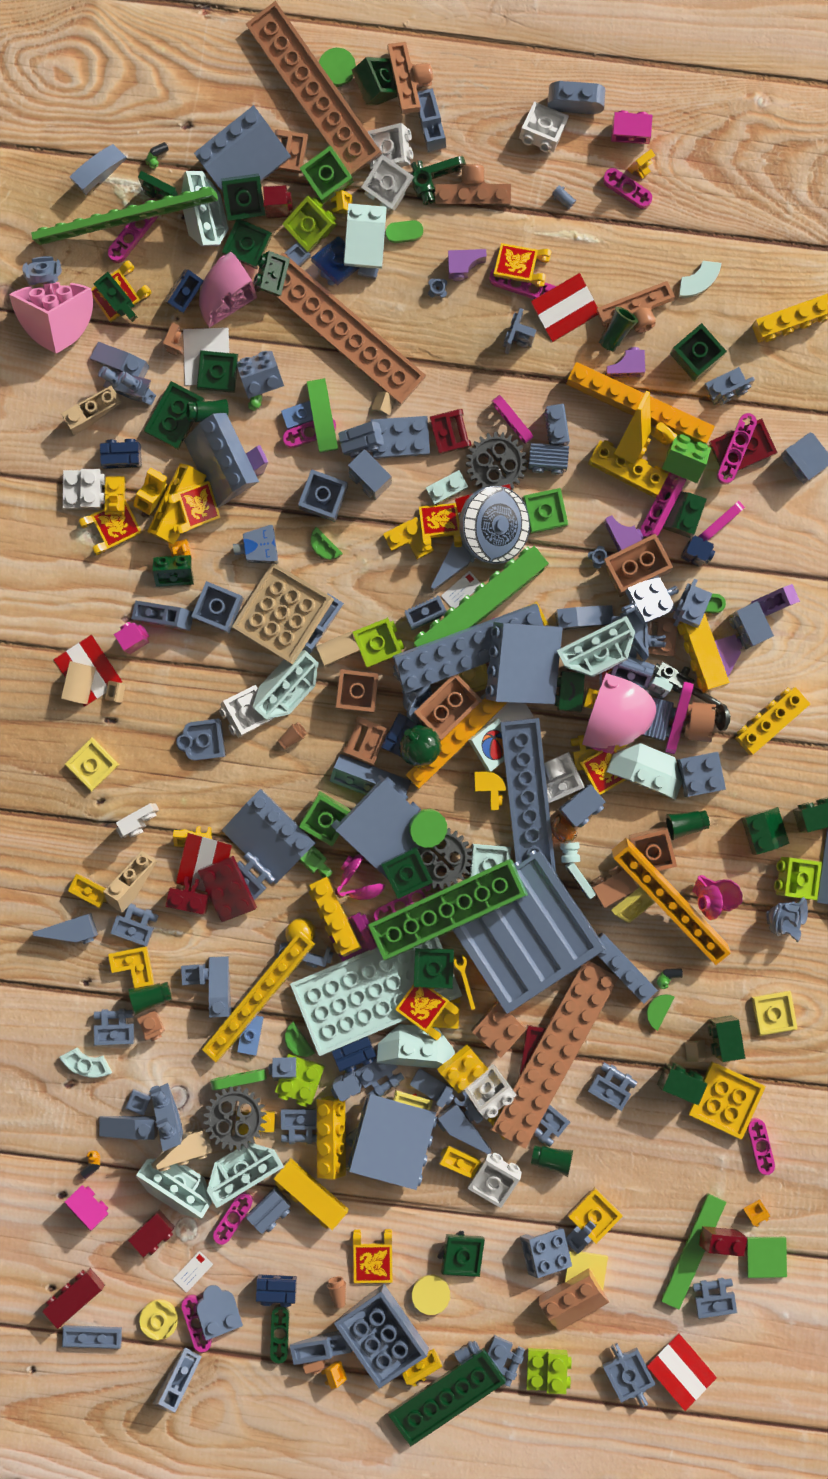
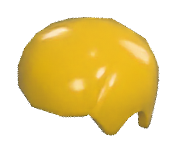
(303, 925)

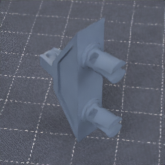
(128, 385)
(642, 639)
(167, 1117)

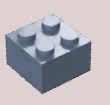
(369, 474)
(323, 495)
(217, 607)
(751, 625)
(701, 774)
(582, 805)

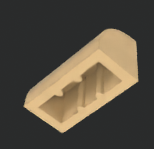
(338, 649)
(78, 682)

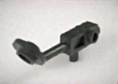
(677, 678)

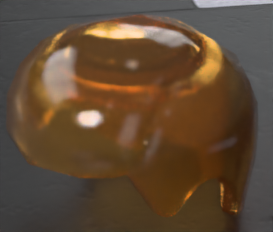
(562, 830)

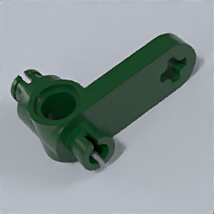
(431, 172)

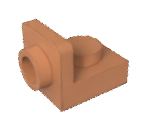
(173, 336)
(151, 1025)

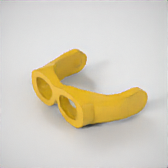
(663, 433)

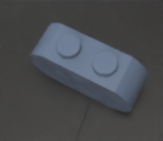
(576, 97)

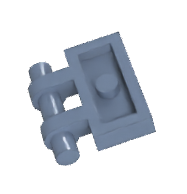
(255, 884)
(134, 930)
(113, 1033)
(374, 1071)
(610, 1092)
(299, 1120)
(554, 1123)
(715, 1304)
(499, 1352)

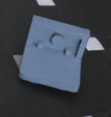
(259, 373)
(806, 457)

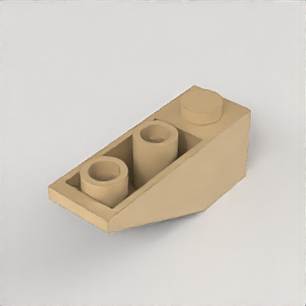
(90, 410)
(129, 882)
(193, 1145)

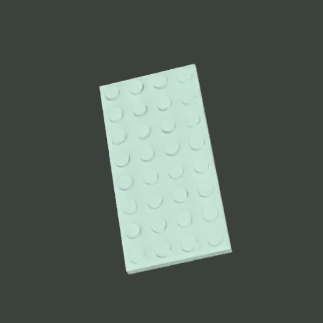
(358, 996)

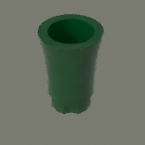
(617, 328)
(200, 410)
(686, 823)
(149, 996)
(552, 1159)

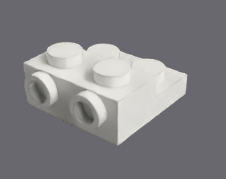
(543, 127)
(393, 144)
(387, 183)
(83, 489)
(240, 712)
(134, 823)
(490, 1092)
(495, 1179)

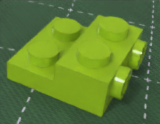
(310, 223)
(378, 642)
(798, 878)
(304, 1085)
(548, 1370)

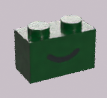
(570, 692)

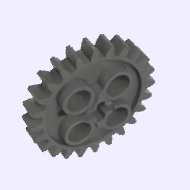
(511, 454)
(453, 846)
(217, 1116)

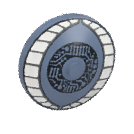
(494, 524)

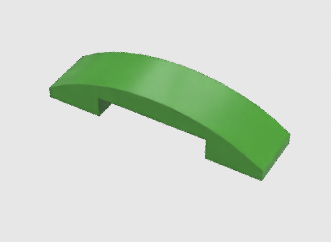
(322, 415)

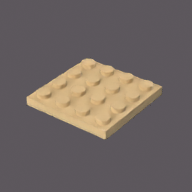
(282, 613)

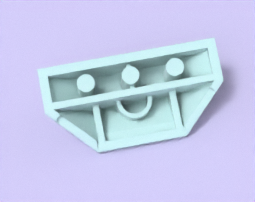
(208, 221)
(599, 649)
(286, 686)
(648, 769)
(413, 1047)
(241, 1171)
(177, 1187)

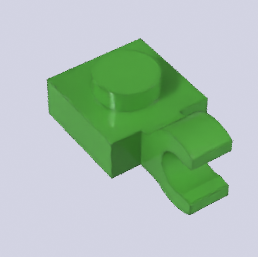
(314, 861)

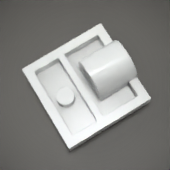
(561, 777)

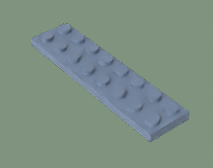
(456, 651)
(527, 788)

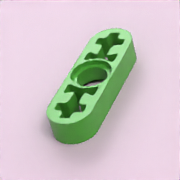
(238, 1079)

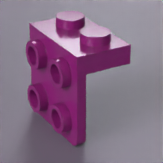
(363, 934)

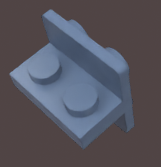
(520, 333)
(692, 605)

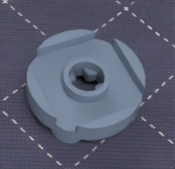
(42, 270)

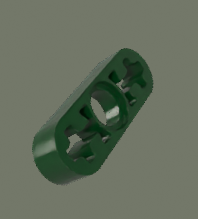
(284, 1347)

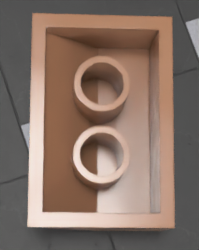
(637, 564)
(447, 706)
(573, 1299)

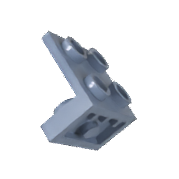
(728, 385)
(546, 1253)

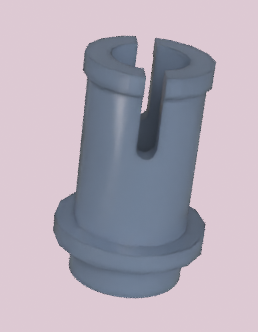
(565, 198)
(466, 1351)

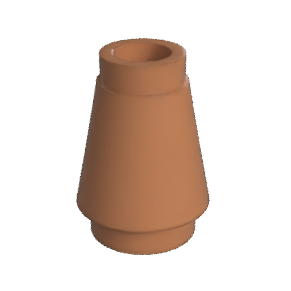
(293, 735)
(337, 1290)

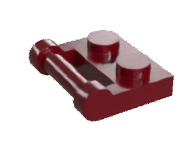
(444, 433)

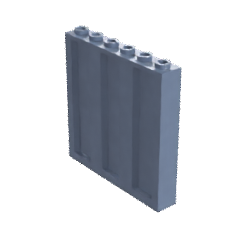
(532, 939)

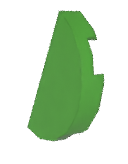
(323, 546)
(658, 1009)
(297, 1042)

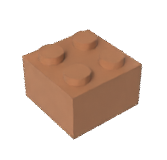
(357, 691)
(655, 847)
(613, 886)
(498, 1029)

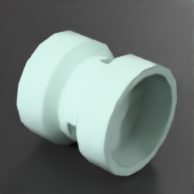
(570, 852)

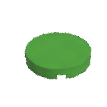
(338, 65)
(427, 828)

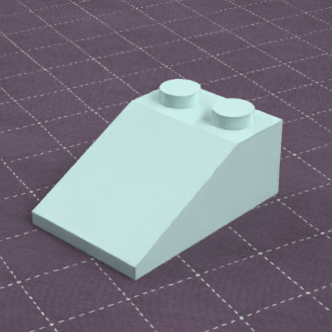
(365, 236)

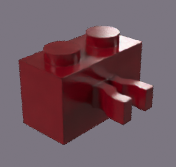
(188, 900)

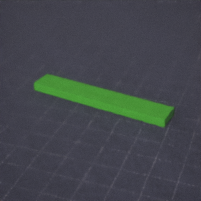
(692, 1252)

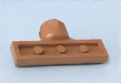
(408, 77)
(473, 189)
(640, 306)

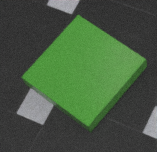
(546, 510)
(766, 1257)

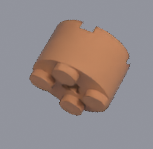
(701, 721)

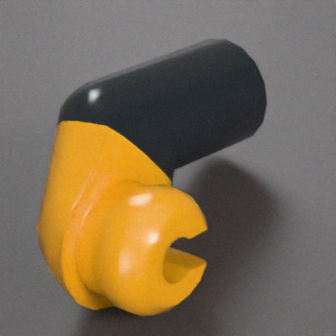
(93, 1164)

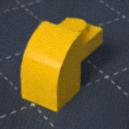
(151, 492)
(490, 782)

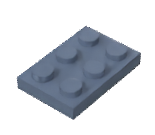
(403, 437)

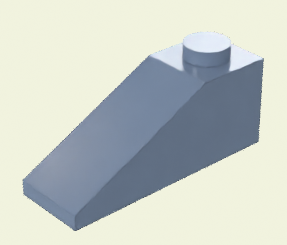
(119, 360)
(455, 561)
(162, 615)
(583, 617)
(73, 930)
(219, 987)
(459, 1126)
(128, 1127)
(177, 1381)

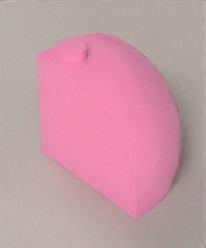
(225, 290)
(53, 313)
(619, 714)

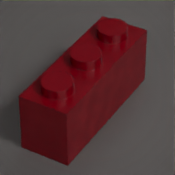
(73, 1297)

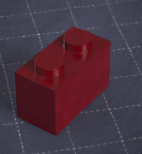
(277, 201)
(151, 1234)
(723, 1241)

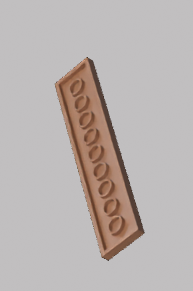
(313, 88)
(349, 334)
(555, 1053)

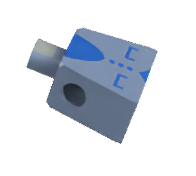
(258, 546)

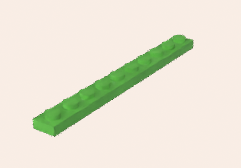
(130, 214)

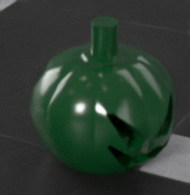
(420, 746)

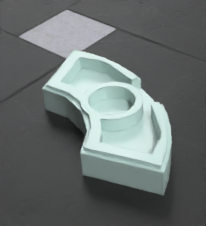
(699, 281)
(84, 1065)

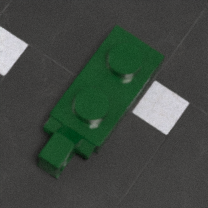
(115, 296)

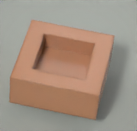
(314, 1367)

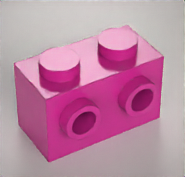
(631, 127)
(132, 637)
(86, 1207)

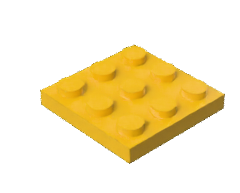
(727, 1100)

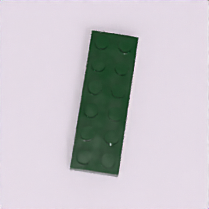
(447, 1397)

